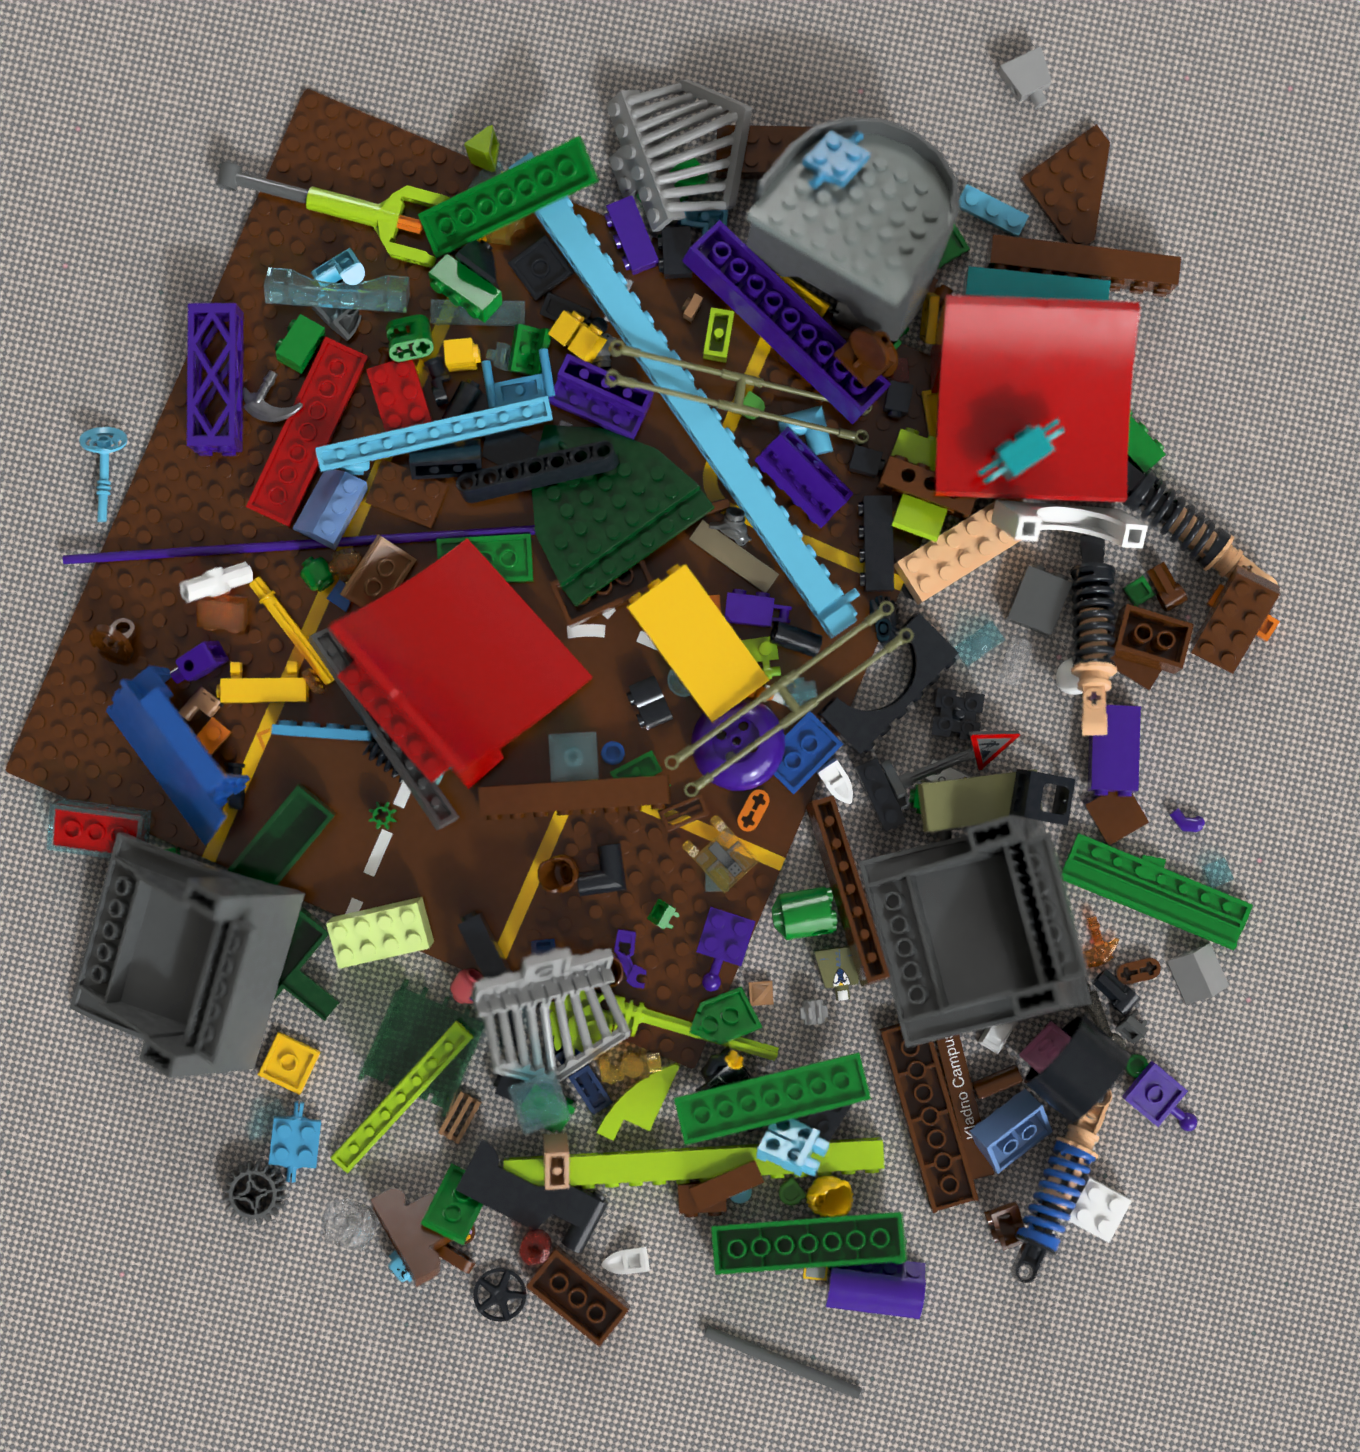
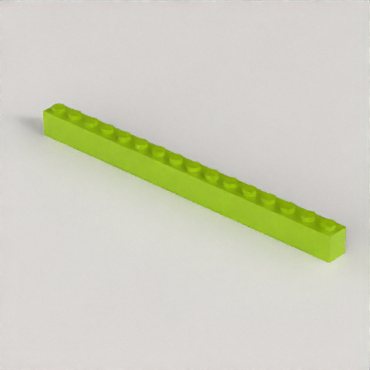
(694, 1163)

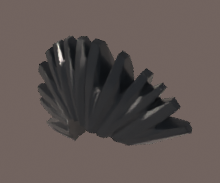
(886, 625)

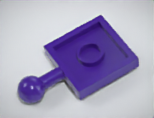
(724, 939)
(1156, 1097)

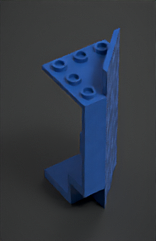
(173, 751)

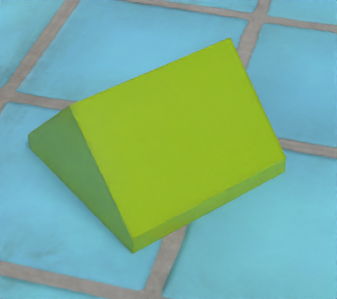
(919, 517)

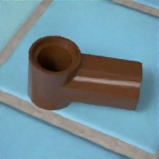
(1168, 591)

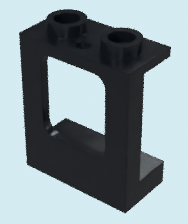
(1029, 793)

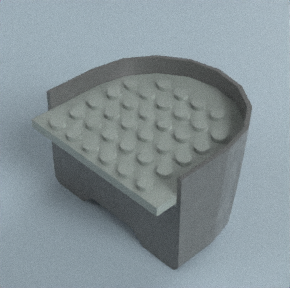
(871, 239)

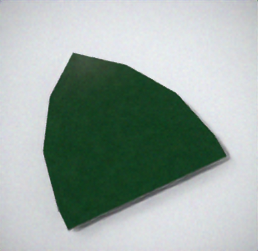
(613, 518)

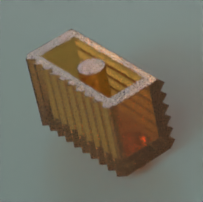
(223, 612)

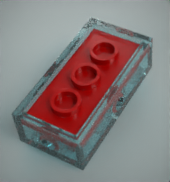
(93, 827)

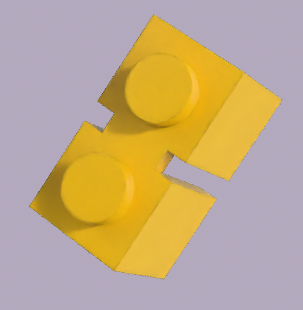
(582, 339)
(461, 354)

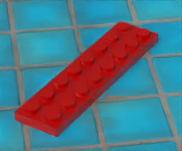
(294, 453)

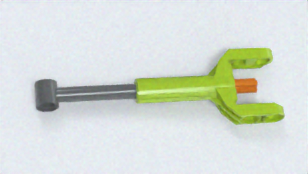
(384, 217)

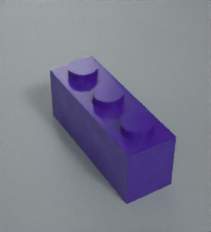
(631, 235)

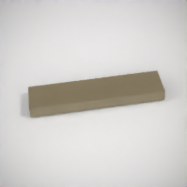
(734, 557)

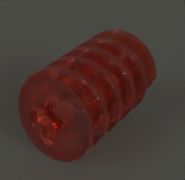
(531, 1256)

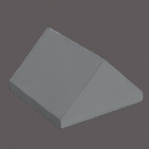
(1198, 974)

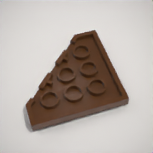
(1071, 186)

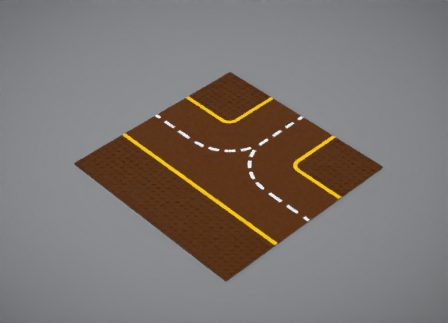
(474, 861)

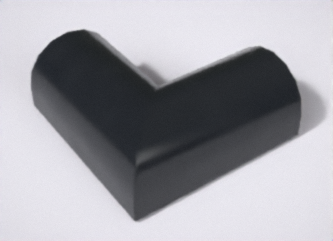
(609, 877)

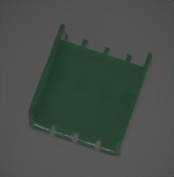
(407, 1034)

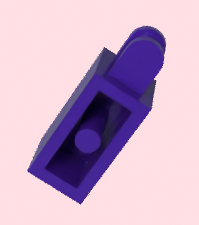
(753, 609)

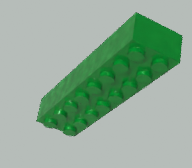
(809, 1243)

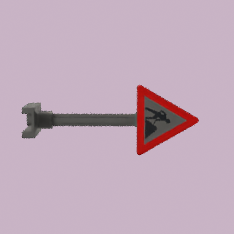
(985, 748)

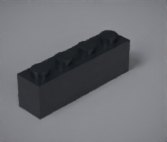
(877, 543)

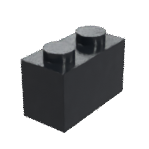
(675, 245)

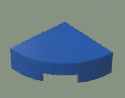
(338, 599)

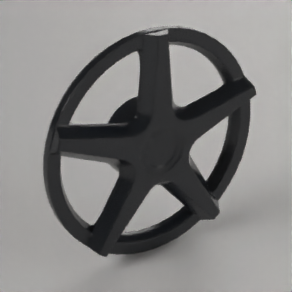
(499, 1295)

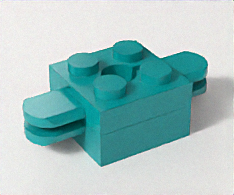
(1021, 454)

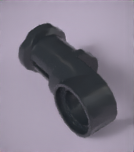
(439, 376)
(236, 801)

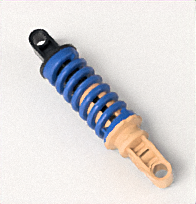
(1058, 1191)

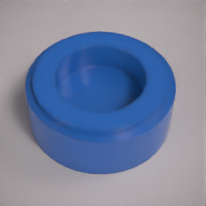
(612, 753)

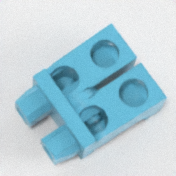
(791, 1146)

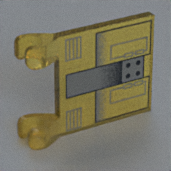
(724, 857)

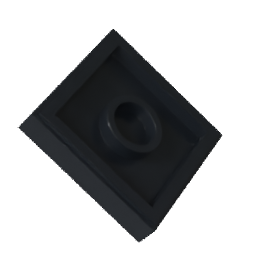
(540, 268)

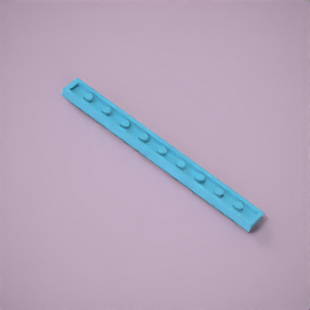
(434, 434)

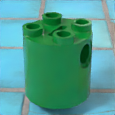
(804, 913)

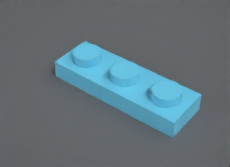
(992, 211)

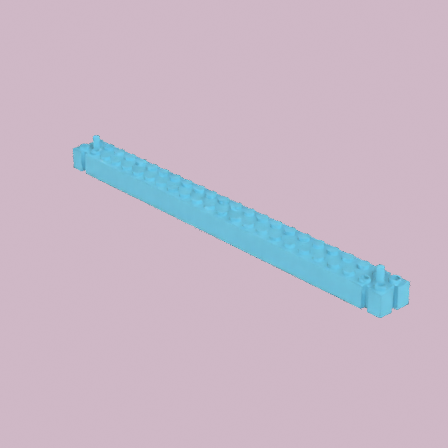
(699, 421)

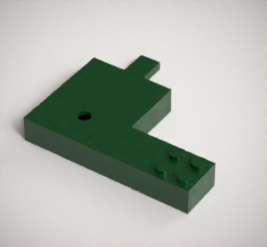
(269, 860)

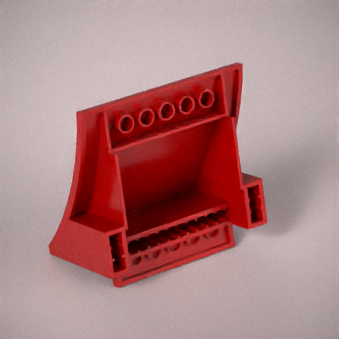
(1027, 365)
(455, 665)

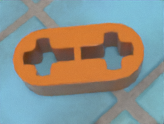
(758, 813)

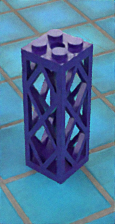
(198, 320)

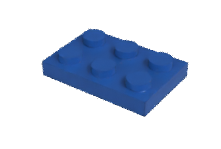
(806, 750)

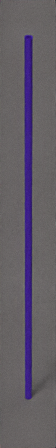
(289, 545)

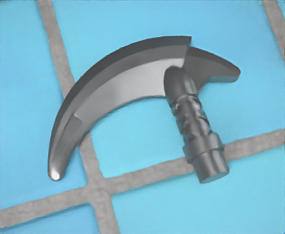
(261, 410)

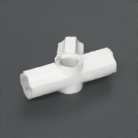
(216, 582)

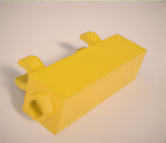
(263, 689)

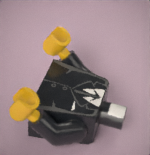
(723, 1070)

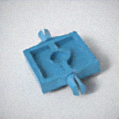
(836, 159)
(295, 1141)

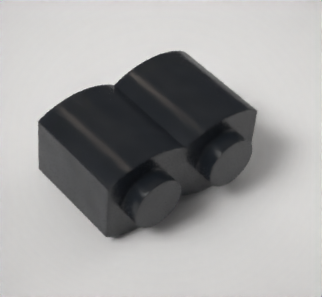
(650, 703)

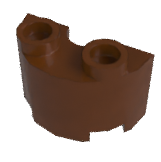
(1006, 1222)

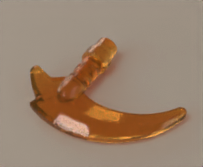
(1103, 950)

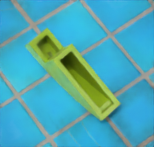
(639, 1102)

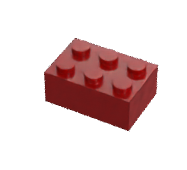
(399, 395)

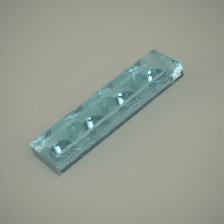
(446, 313)

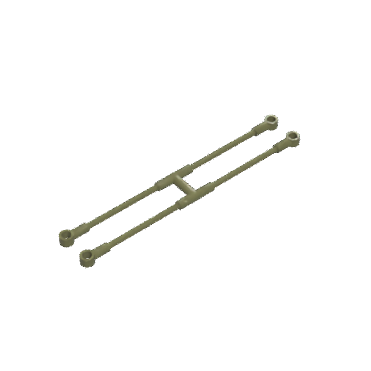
(736, 406)
(780, 687)

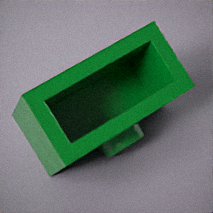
(300, 343)

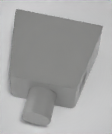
(1027, 77)

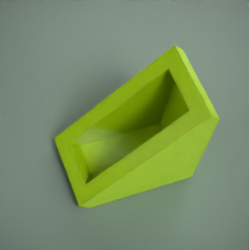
(484, 149)

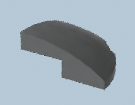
(341, 320)

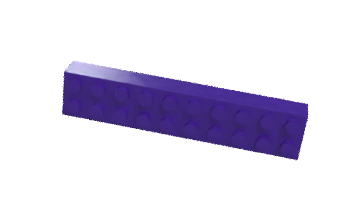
(780, 318)

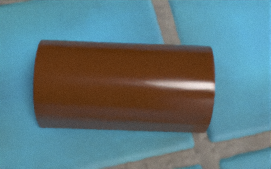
(997, 1082)

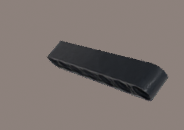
(548, 474)

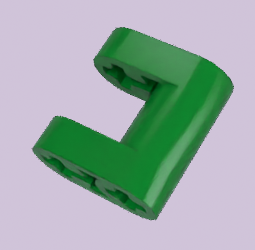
(419, 336)

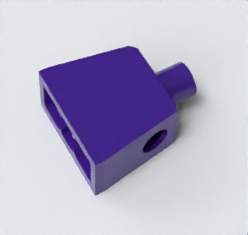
(199, 661)

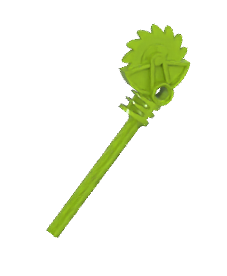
(640, 1014)

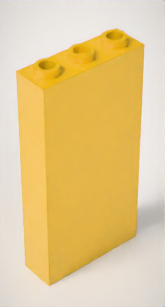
(696, 642)

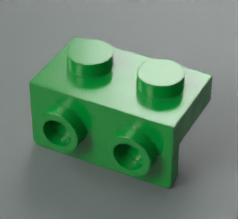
(524, 349)

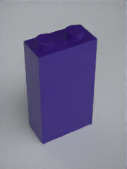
(1116, 756)

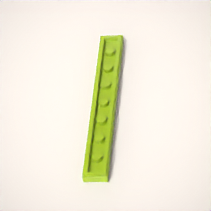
(402, 1096)

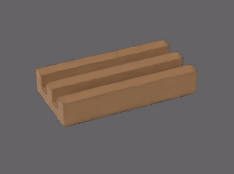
(449, 1135)

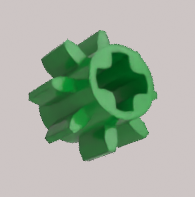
(376, 812)

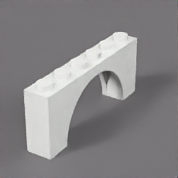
(1025, 520)

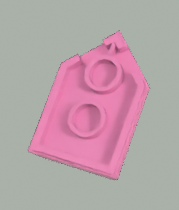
(1045, 1047)

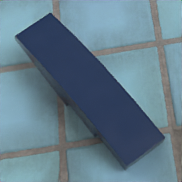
(587, 1084)

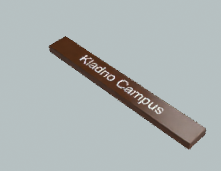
(963, 1102)

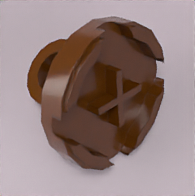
(112, 643)

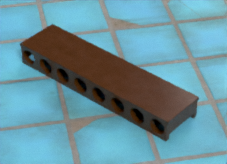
(929, 1121)

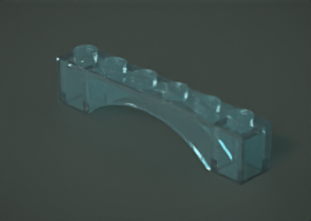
(379, 294)

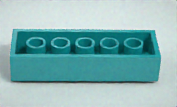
(1018, 284)

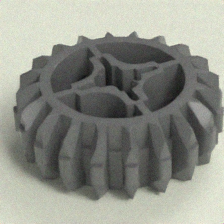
(253, 1182)

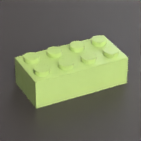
(380, 932)

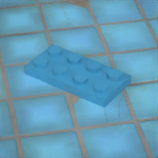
(313, 729)

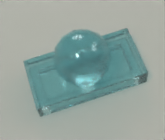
(979, 643)

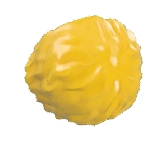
(830, 1197)

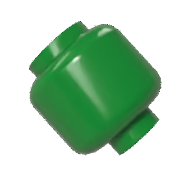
(316, 574)

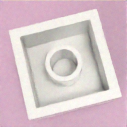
(1098, 1209)

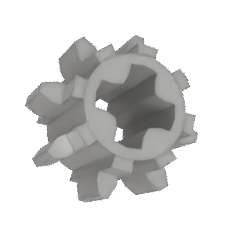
(813, 1011)

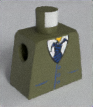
(837, 970)

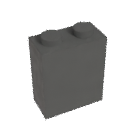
(1039, 600)

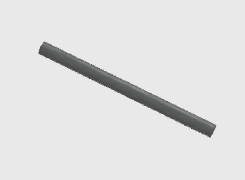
(782, 1362)

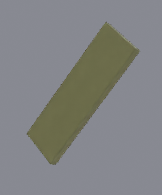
(966, 801)

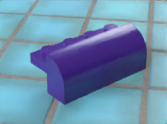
(584, 393)
(803, 477)
(878, 1288)

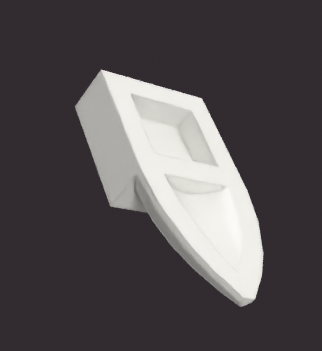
(836, 781)
(627, 1261)

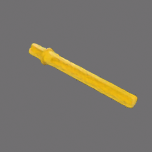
(290, 628)

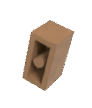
(556, 1161)

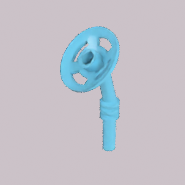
(103, 448)

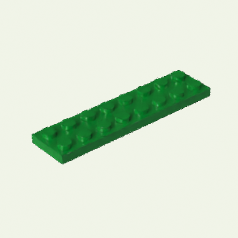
(508, 197)
(772, 1098)

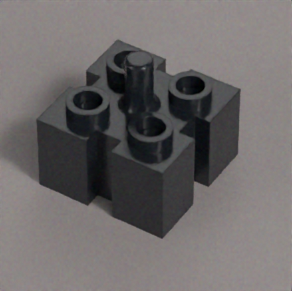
(956, 713)

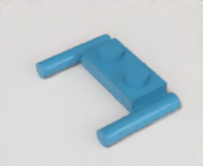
(519, 389)

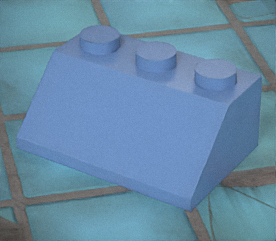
(331, 507)
(1011, 1130)

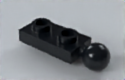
(554, 306)

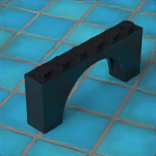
(929, 657)

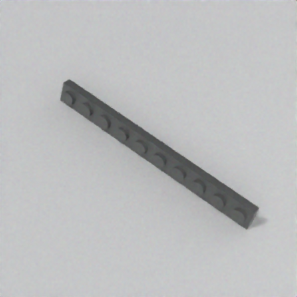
(426, 793)

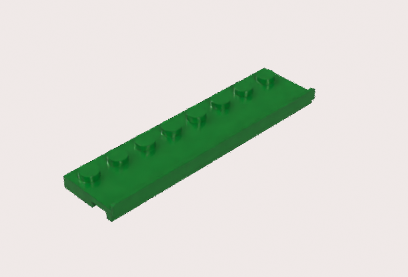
(1169, 899)

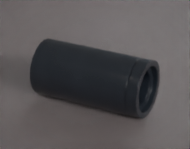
(795, 639)

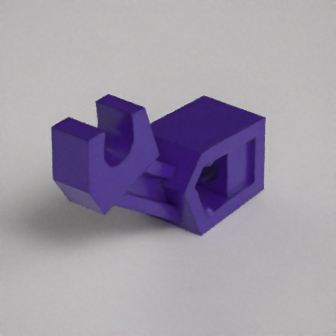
(630, 969)

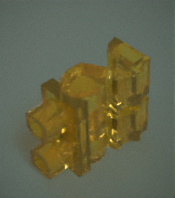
(630, 1064)

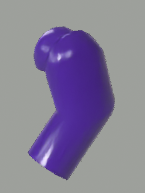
(1187, 824)

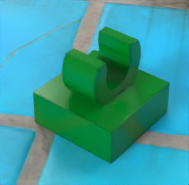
(662, 914)

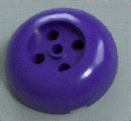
(752, 768)

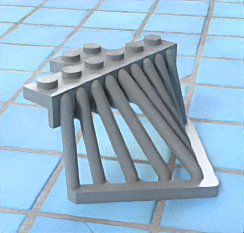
(641, 161)
(540, 981)

